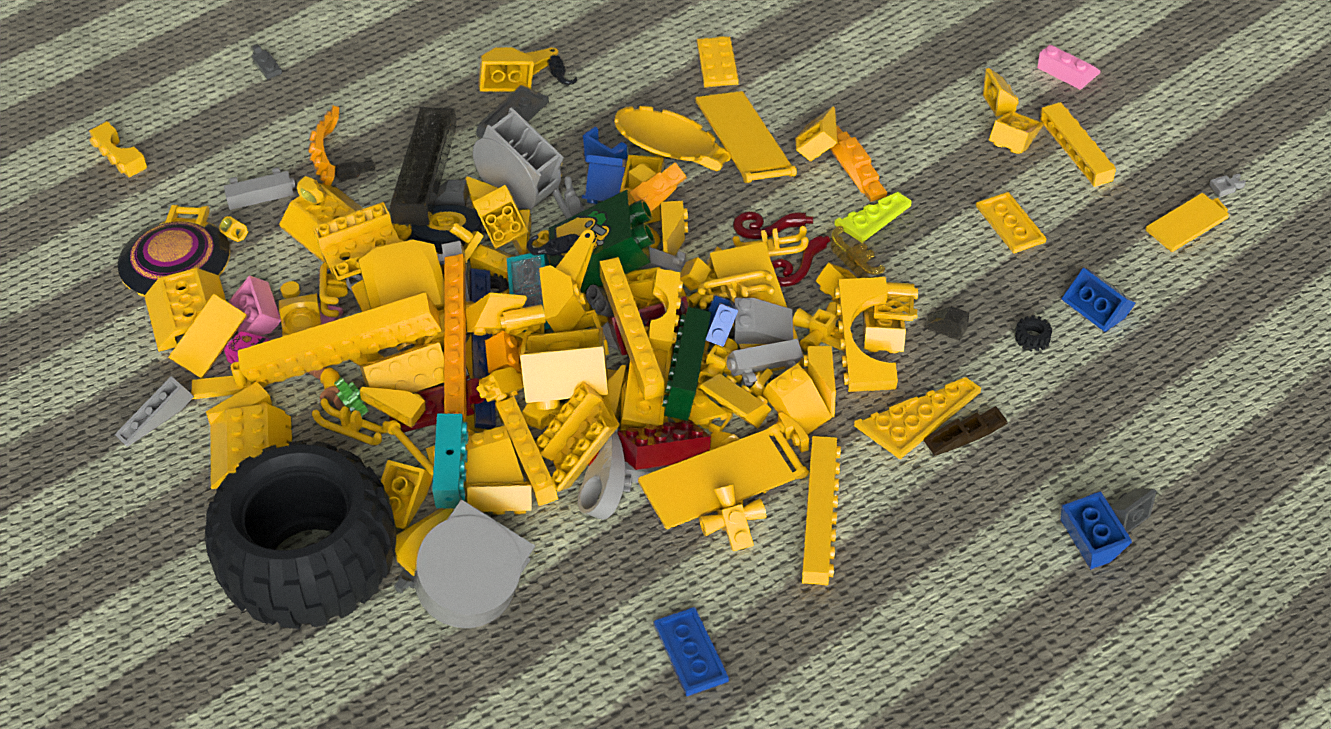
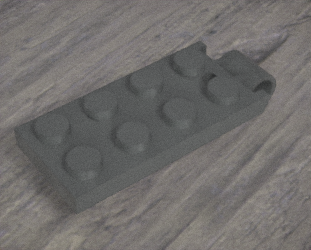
(522, 100)

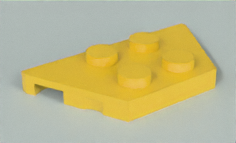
(704, 410)

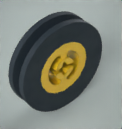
(442, 218)

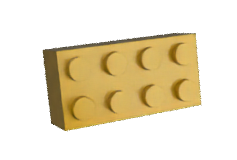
(407, 370)

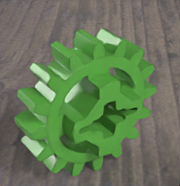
(350, 396)

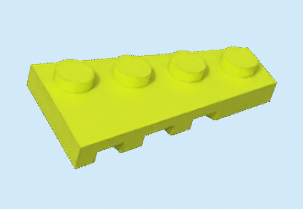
(873, 217)

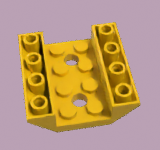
(303, 215)
(354, 237)
(169, 305)
(577, 435)

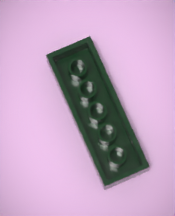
(686, 363)

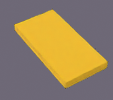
(1011, 222)
(1187, 222)
(207, 336)

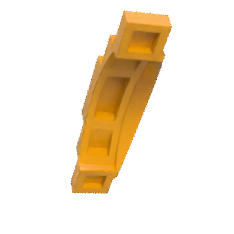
(316, 146)
(858, 165)
(659, 186)

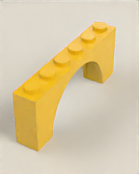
(861, 370)

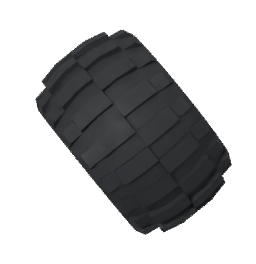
(292, 493)

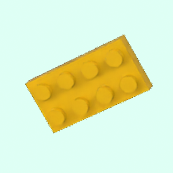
(717, 61)

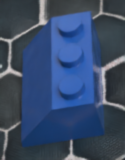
(1097, 300)
(1095, 529)

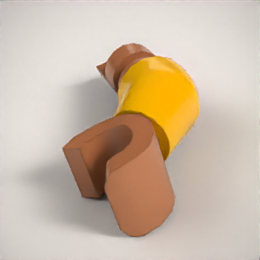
(328, 377)

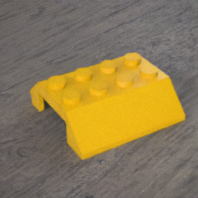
(245, 433)

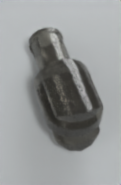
(353, 169)

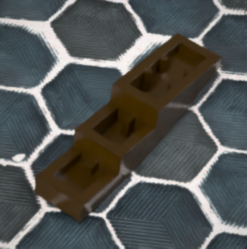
(964, 432)

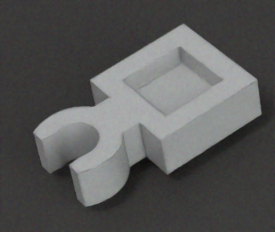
(1226, 185)

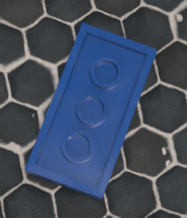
(691, 651)

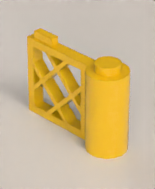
(896, 294)
(527, 318)

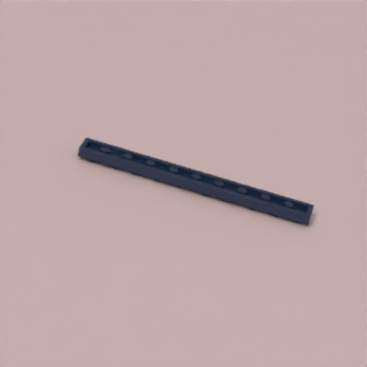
(483, 412)

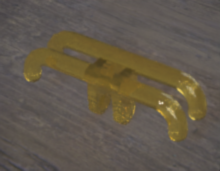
(855, 257)

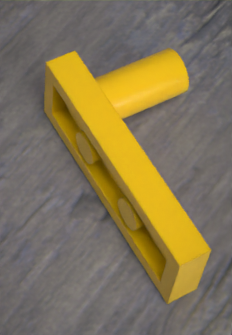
(471, 239)
(220, 385)

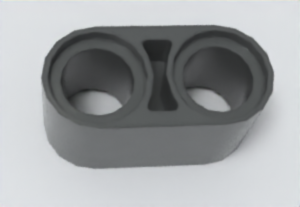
(599, 301)

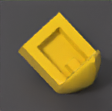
(758, 386)

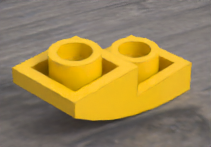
(793, 431)

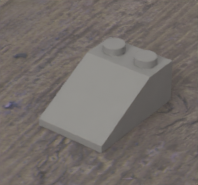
(761, 322)

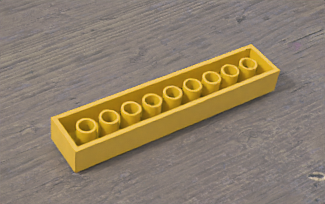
(340, 340)

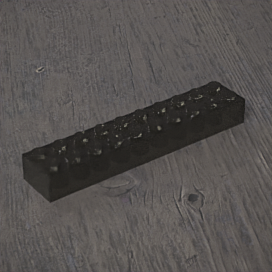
(423, 166)

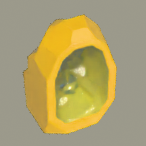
(310, 190)
(233, 228)

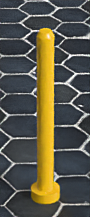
(393, 428)

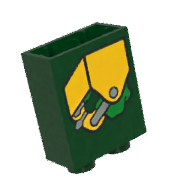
(619, 233)

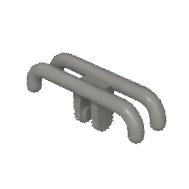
(572, 204)

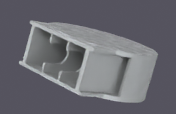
(519, 158)
(469, 568)

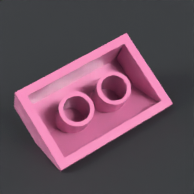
(1066, 67)
(258, 303)

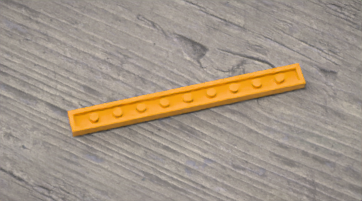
(455, 336)

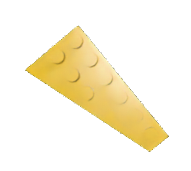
(915, 419)

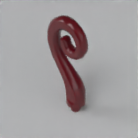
(754, 232)
(814, 247)

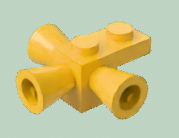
(821, 327)
(716, 362)
(733, 518)

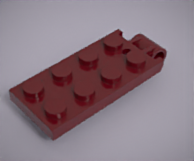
(435, 404)

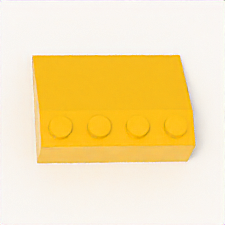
(489, 458)

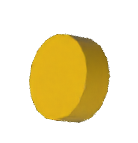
(290, 289)

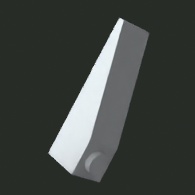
(156, 410)

